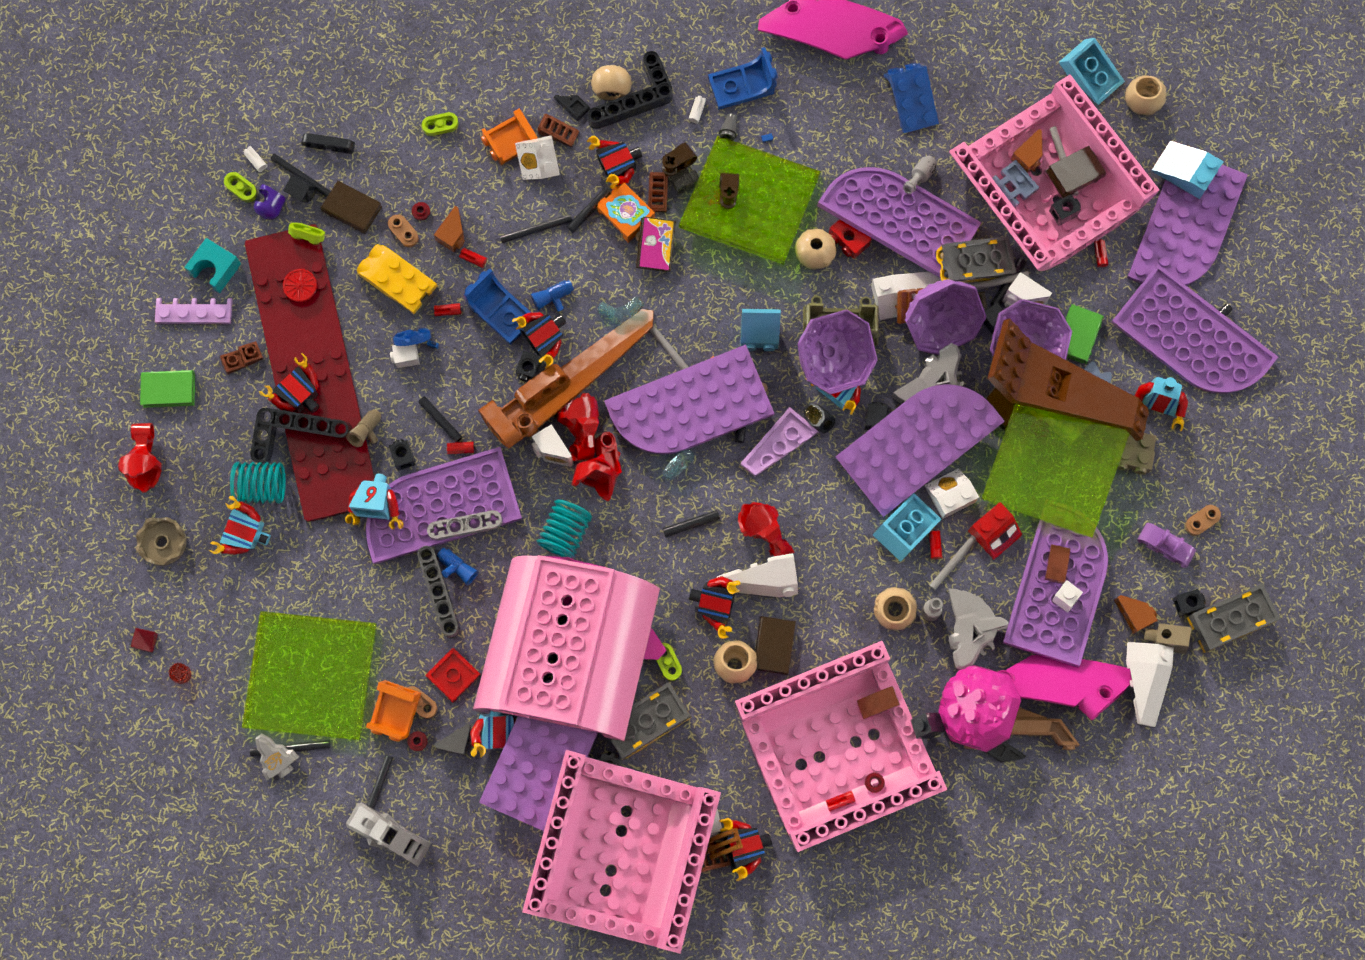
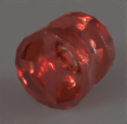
(176, 672)

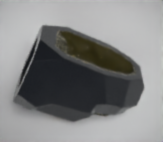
(819, 418)

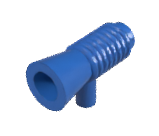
(553, 294)
(456, 565)

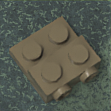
(1138, 454)

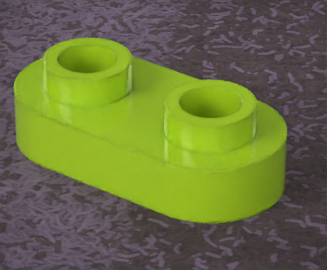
(439, 122)
(241, 187)
(306, 232)
(668, 662)

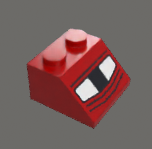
(996, 530)

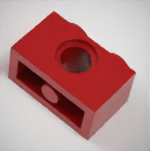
(853, 247)

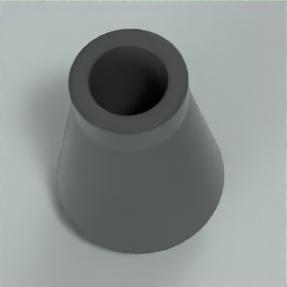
(729, 127)

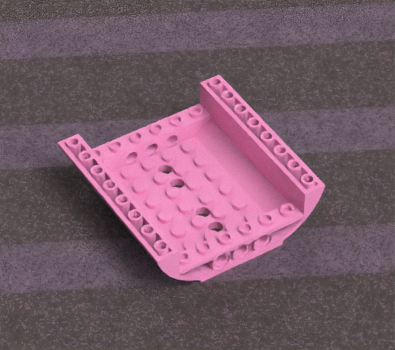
(1102, 203)
(596, 648)
(822, 715)
(654, 861)

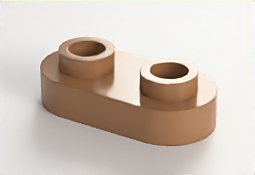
(402, 230)
(1203, 519)
(423, 702)

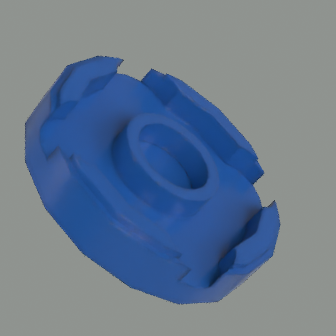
(411, 337)

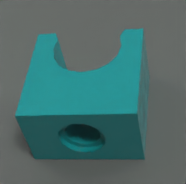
(213, 255)

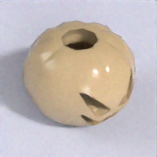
(611, 80)
(1145, 95)
(811, 257)
(902, 597)
(735, 650)

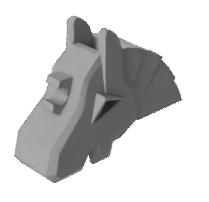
(933, 373)
(972, 614)
(374, 827)

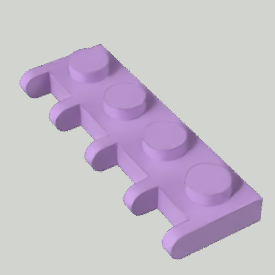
(193, 313)

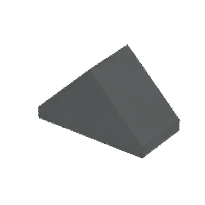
(456, 742)

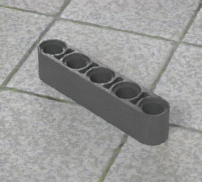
(432, 585)

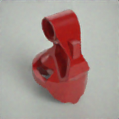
(582, 421)
(140, 464)
(602, 469)
(761, 522)

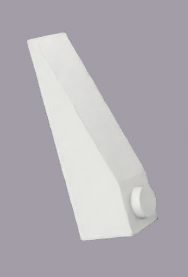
(886, 290)
(772, 578)
(1150, 674)

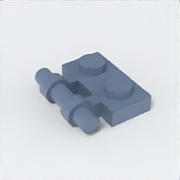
(1020, 181)

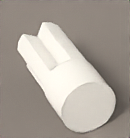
(697, 109)
(255, 159)

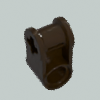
(678, 159)
(728, 190)

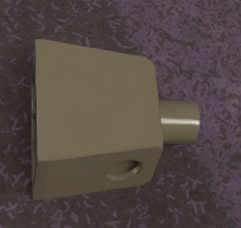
(1177, 636)

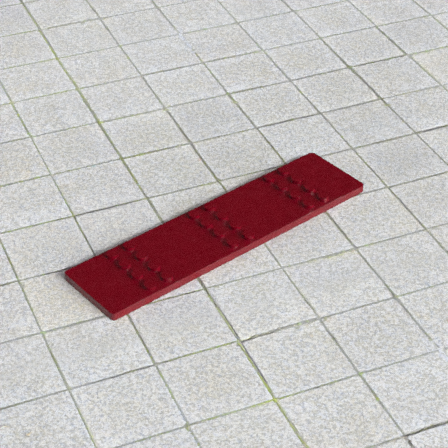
(323, 465)

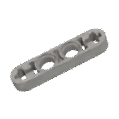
(464, 522)

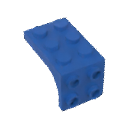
(744, 82)
(913, 96)
(495, 305)

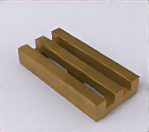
(712, 847)

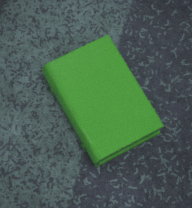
(1084, 329)
(167, 388)

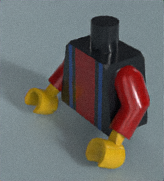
(615, 160)
(542, 334)
(296, 390)
(716, 602)
(748, 858)

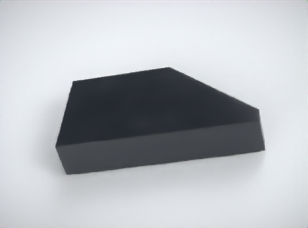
(573, 105)
(1005, 753)

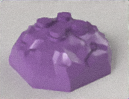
(944, 315)
(1040, 323)
(837, 351)

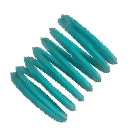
(277, 482)
(558, 527)

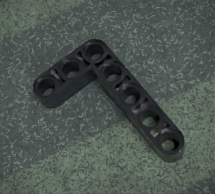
(636, 98)
(294, 424)

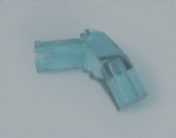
(623, 313)
(678, 464)

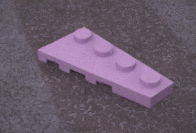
(779, 441)

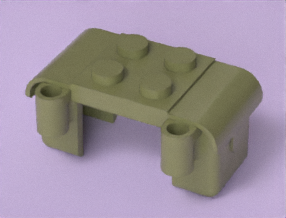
(866, 311)

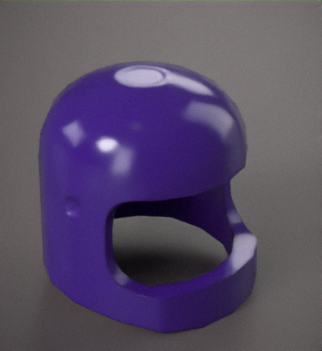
(272, 204)

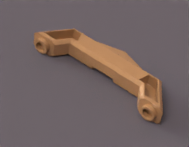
(1033, 724)

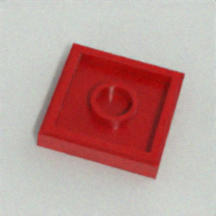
(453, 675)

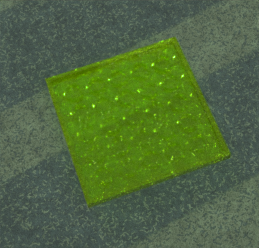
(768, 204)
(1055, 468)
(309, 675)

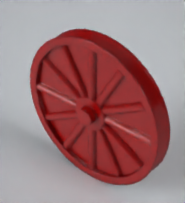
(299, 285)

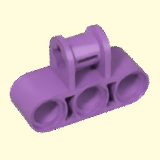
(1166, 543)

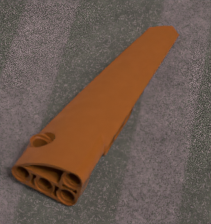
(559, 385)

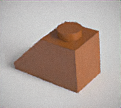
(1030, 152)
(450, 232)
(1136, 613)

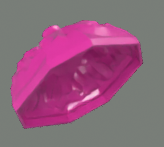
(979, 707)

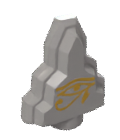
(275, 757)

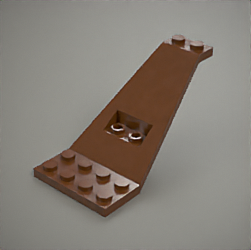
(1050, 383)

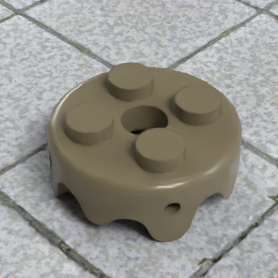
(150, 534)

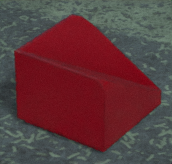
(144, 640)

